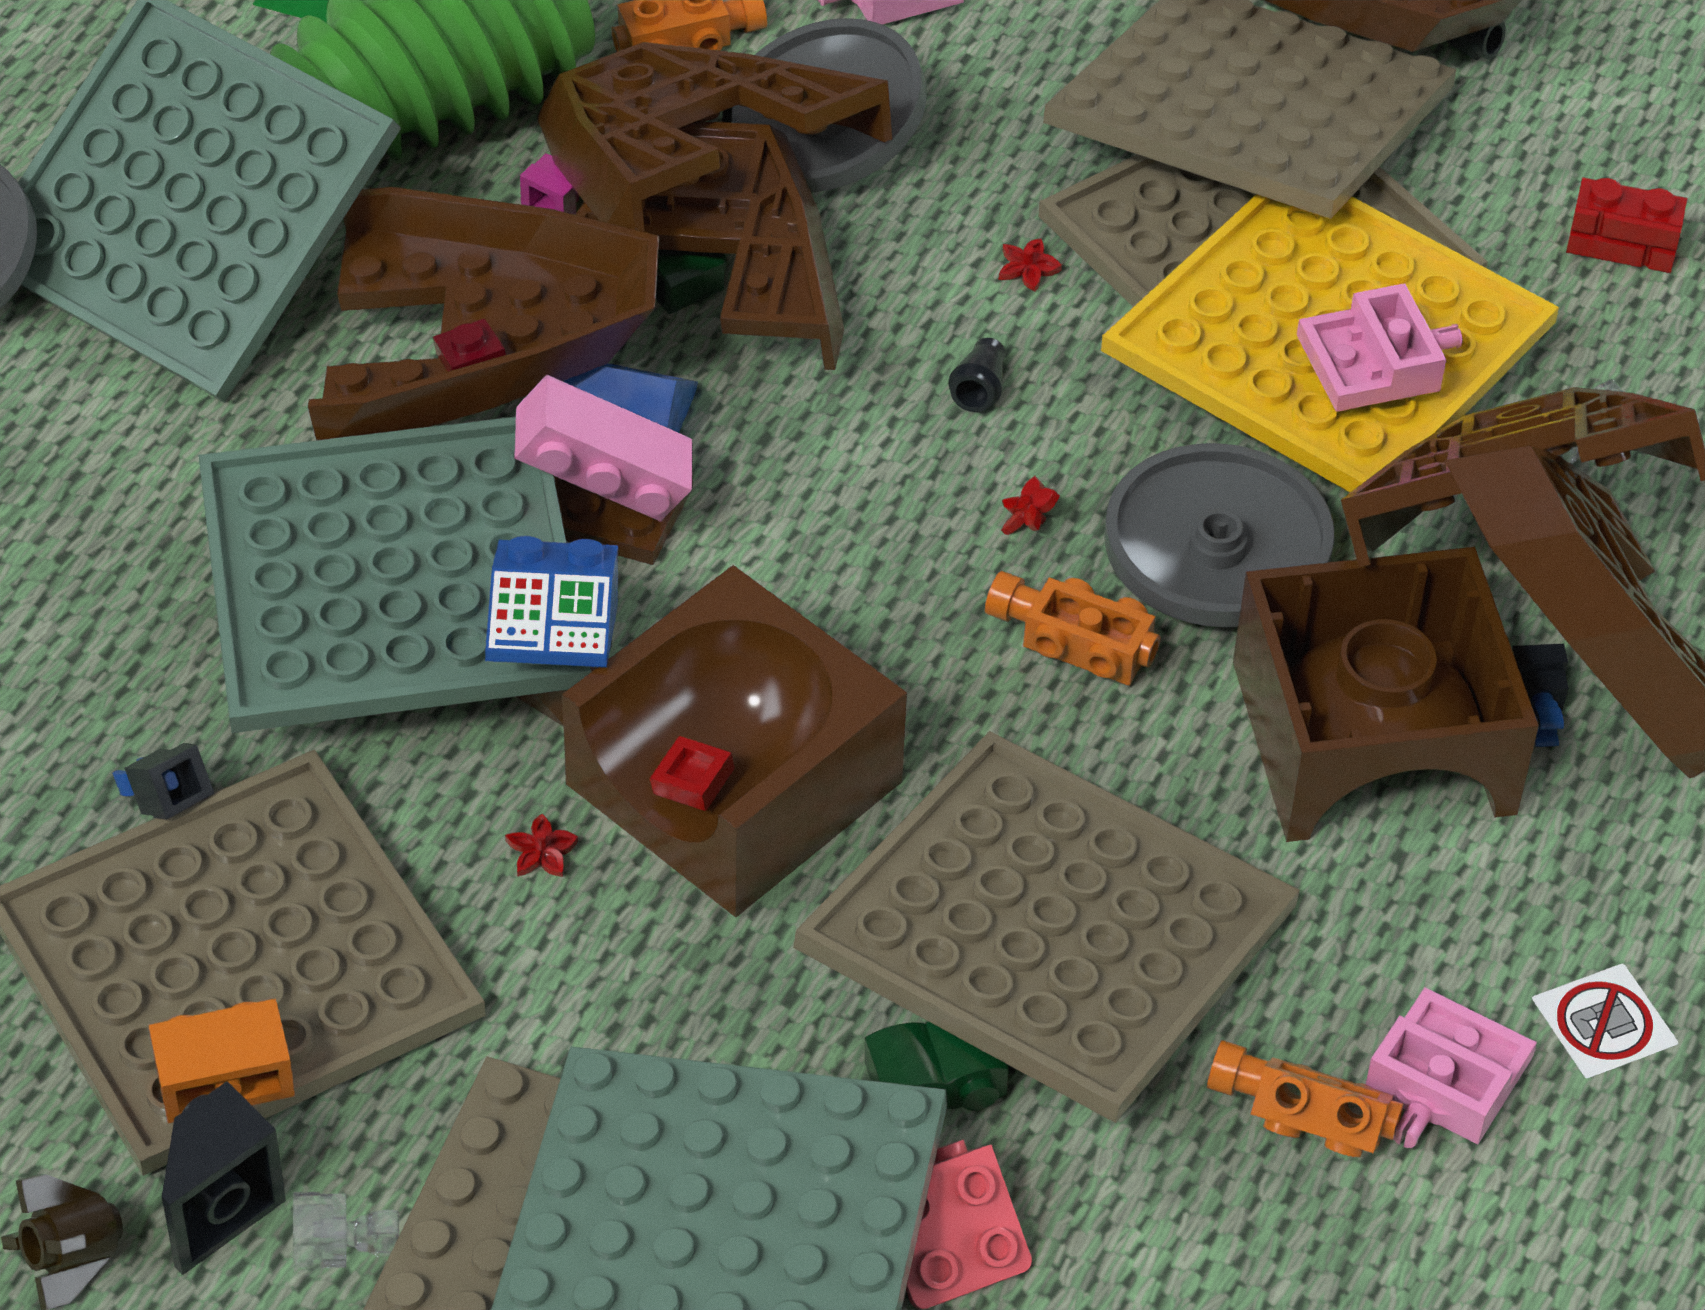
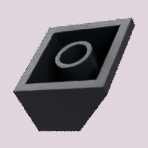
(218, 1174)

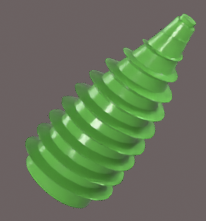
(441, 56)

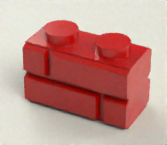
(1627, 224)

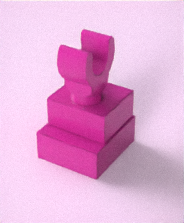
(547, 187)

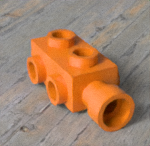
(686, 22)
(1078, 625)
(1319, 1108)

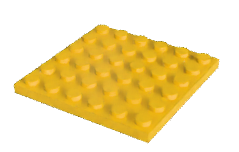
(1231, 314)

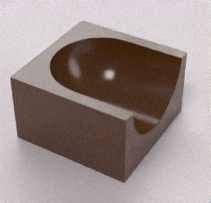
(746, 673)
(1380, 678)

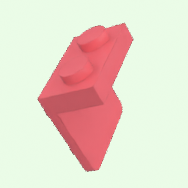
(966, 1229)

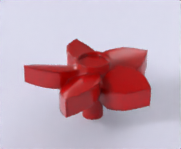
(1029, 263)
(1029, 506)
(541, 847)

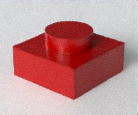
(692, 773)

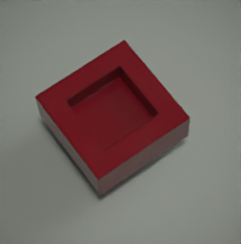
(467, 345)

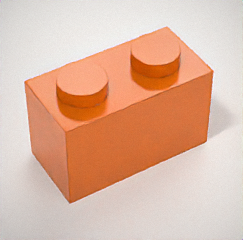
(221, 1046)

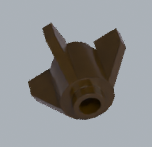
(67, 1235)

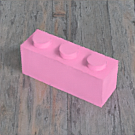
(603, 448)

